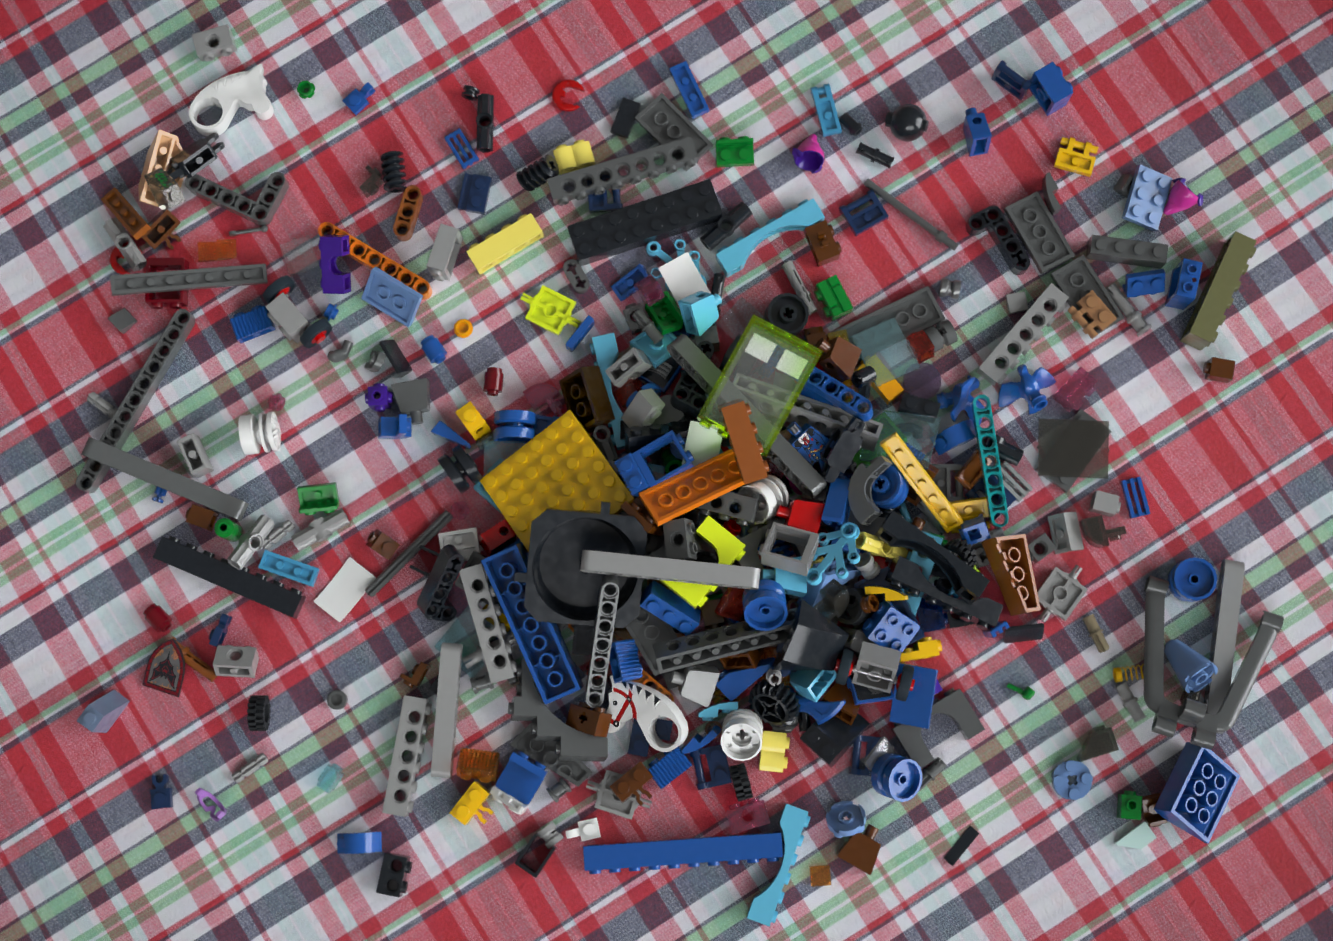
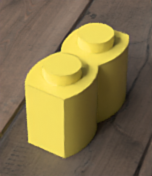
(574, 156)
(773, 751)

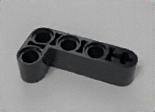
(1000, 241)
(687, 390)
(433, 598)

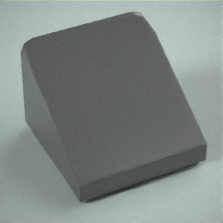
(1124, 184)
(122, 320)

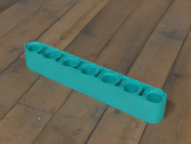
(993, 452)

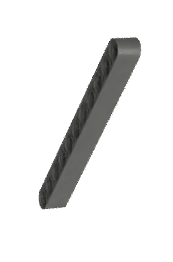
(137, 390)
(782, 452)

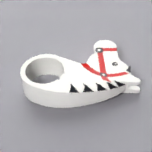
(644, 704)

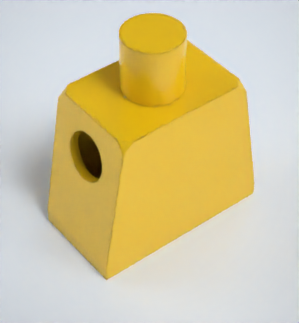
(473, 421)

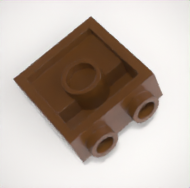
(638, 510)

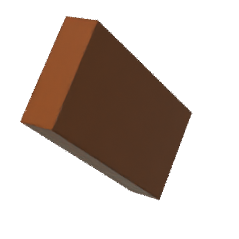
(971, 471)

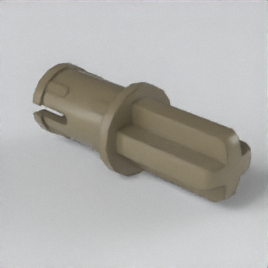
(1096, 633)

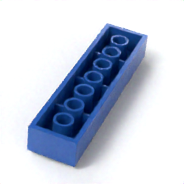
(538, 641)

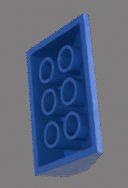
(1197, 792)

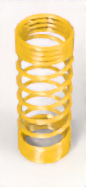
(1117, 673)

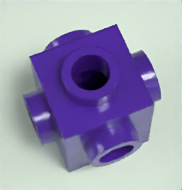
(381, 403)

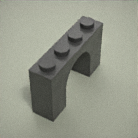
(752, 540)
(953, 705)

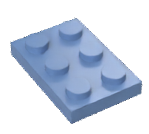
(1147, 198)
(392, 296)

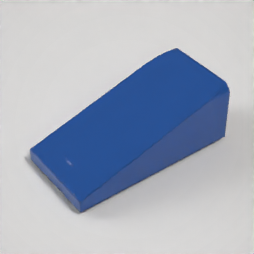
(625, 286)
(445, 432)

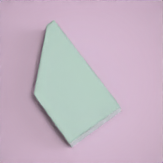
(1137, 837)

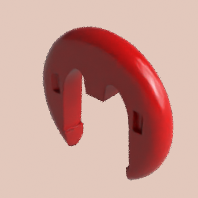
(558, 92)
(115, 254)

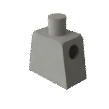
(697, 683)

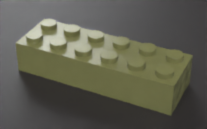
(1218, 291)

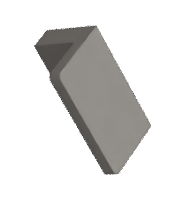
(1065, 532)

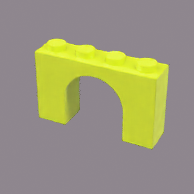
(728, 550)

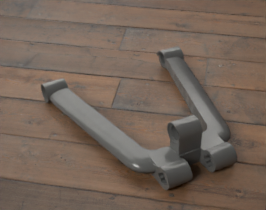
(1193, 712)

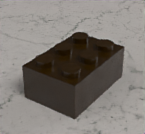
(587, 397)

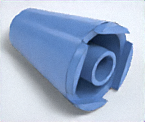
(1189, 666)

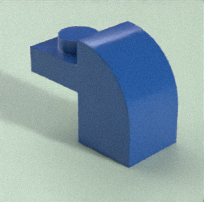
(394, 427)
(955, 436)
(359, 842)

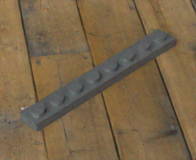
(188, 279)

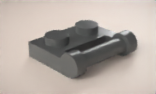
(942, 480)

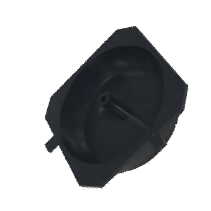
(555, 564)

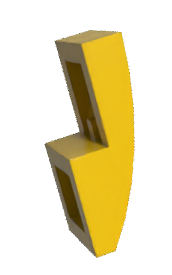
(890, 594)

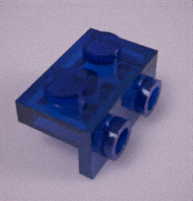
(931, 617)

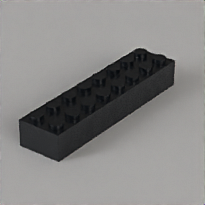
(645, 222)

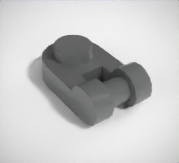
(376, 361)

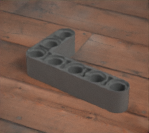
(239, 201)

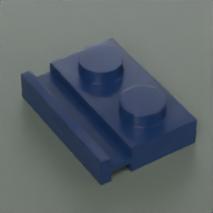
(474, 193)

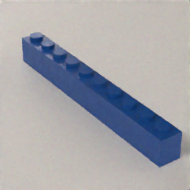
(683, 851)

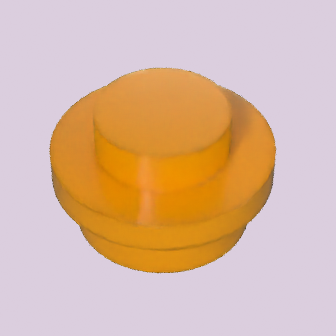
(463, 328)

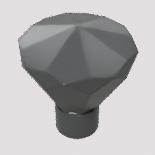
(655, 457)

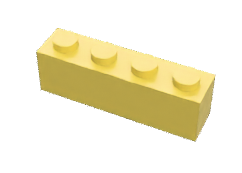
(505, 243)

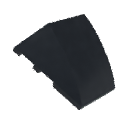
(811, 643)

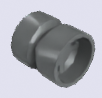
(942, 334)

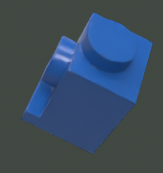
(974, 530)

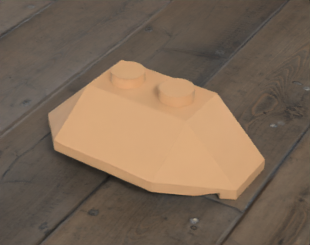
(162, 150)

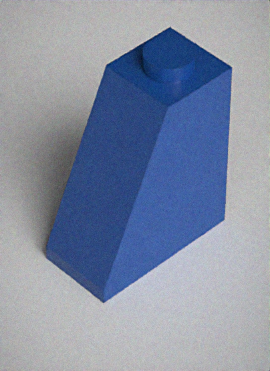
(837, 504)

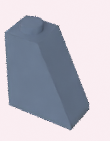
(103, 712)

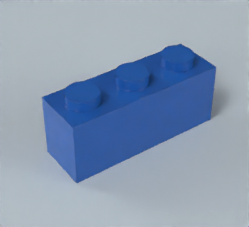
(670, 608)

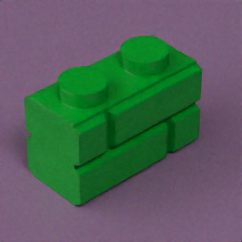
(833, 298)

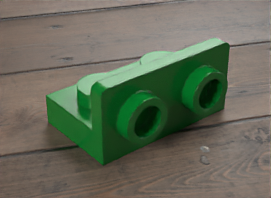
(734, 152)

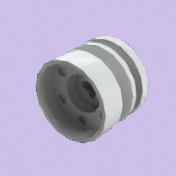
(261, 432)
(770, 493)
(742, 744)

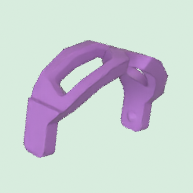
(201, 793)

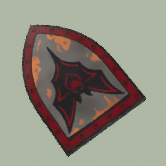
(166, 668)

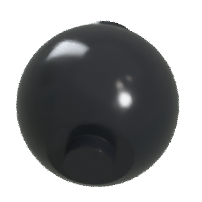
(907, 122)

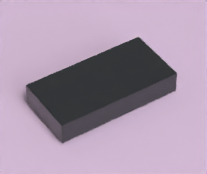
(625, 118)

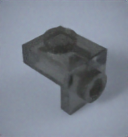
(371, 185)

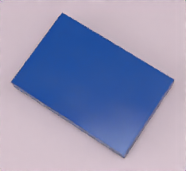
(918, 707)

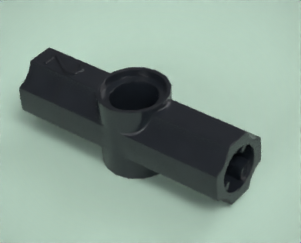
(485, 111)
(718, 234)

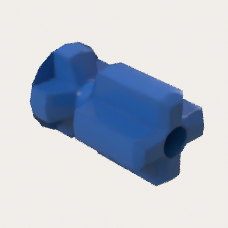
(160, 492)

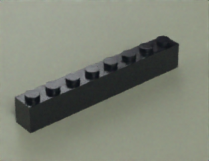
(226, 576)

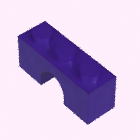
(333, 280)

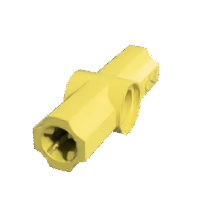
(878, 547)

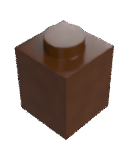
(1219, 370)
(201, 517)

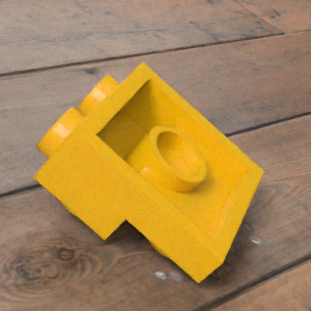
(923, 649)

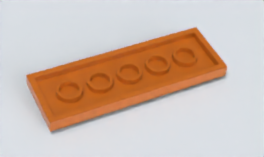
(692, 488)

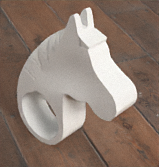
(233, 91)

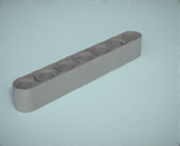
(446, 710)

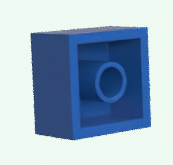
(1050, 88)

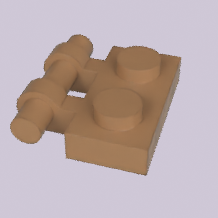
(1095, 310)

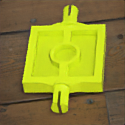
(550, 310)

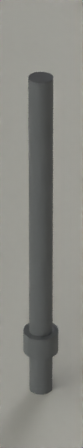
(940, 236)

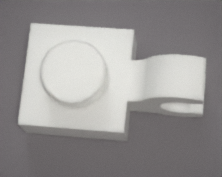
(587, 830)

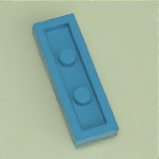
(289, 568)

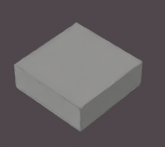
(1016, 302)

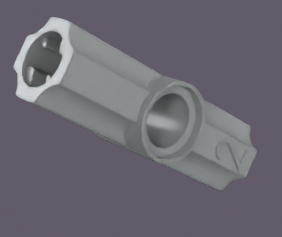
(120, 236)
(320, 529)
(244, 549)

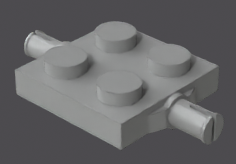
(1060, 593)
(609, 802)

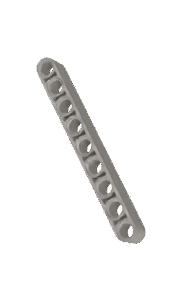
(670, 569)
(1224, 632)

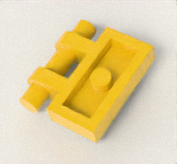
(1074, 161)
(971, 509)

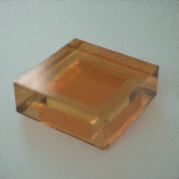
(820, 875)

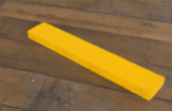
(921, 482)

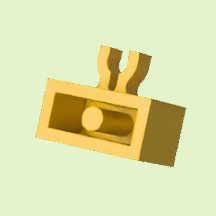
(471, 803)

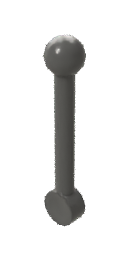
(263, 228)

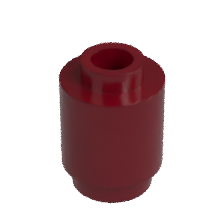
(493, 381)
(157, 618)

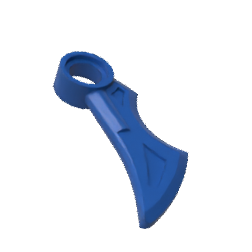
(819, 710)

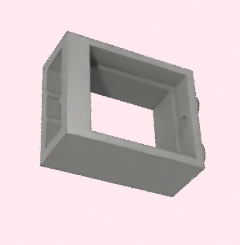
(444, 252)
(792, 535)

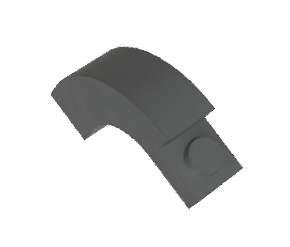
(861, 487)

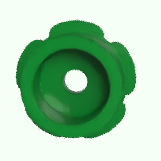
(305, 85)

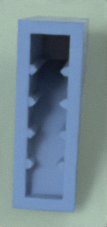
(813, 592)

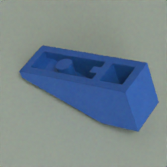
(735, 681)

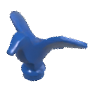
(1027, 388)
(961, 398)

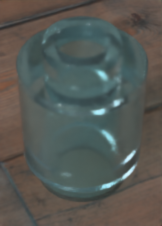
(330, 777)

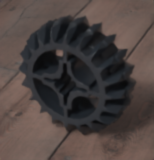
(774, 703)

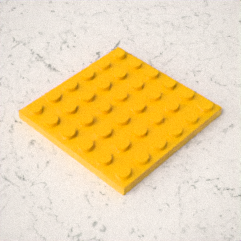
(554, 471)

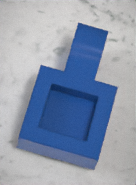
(356, 100)

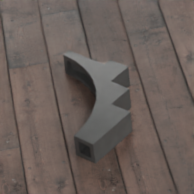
(571, 744)

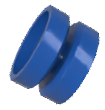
(514, 425)
(890, 489)
(1200, 587)
(765, 607)
(896, 777)

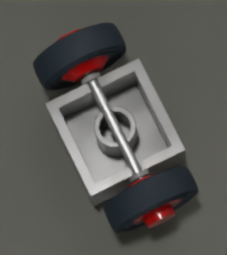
(290, 319)
(876, 670)

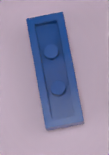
(689, 89)

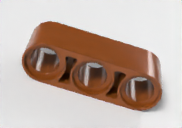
(408, 204)

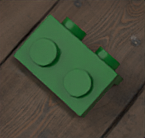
(665, 314)
(318, 498)

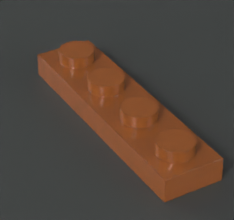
(126, 213)

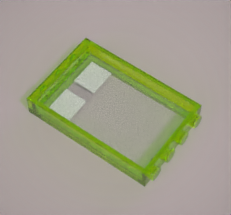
(765, 372)

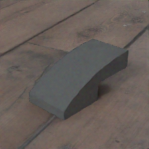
(1049, 189)

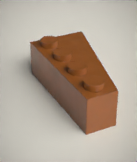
(743, 440)
(1014, 572)

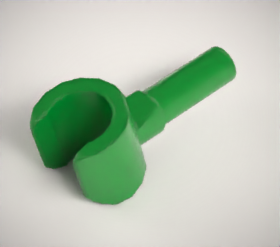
(1027, 694)

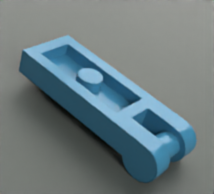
(826, 110)

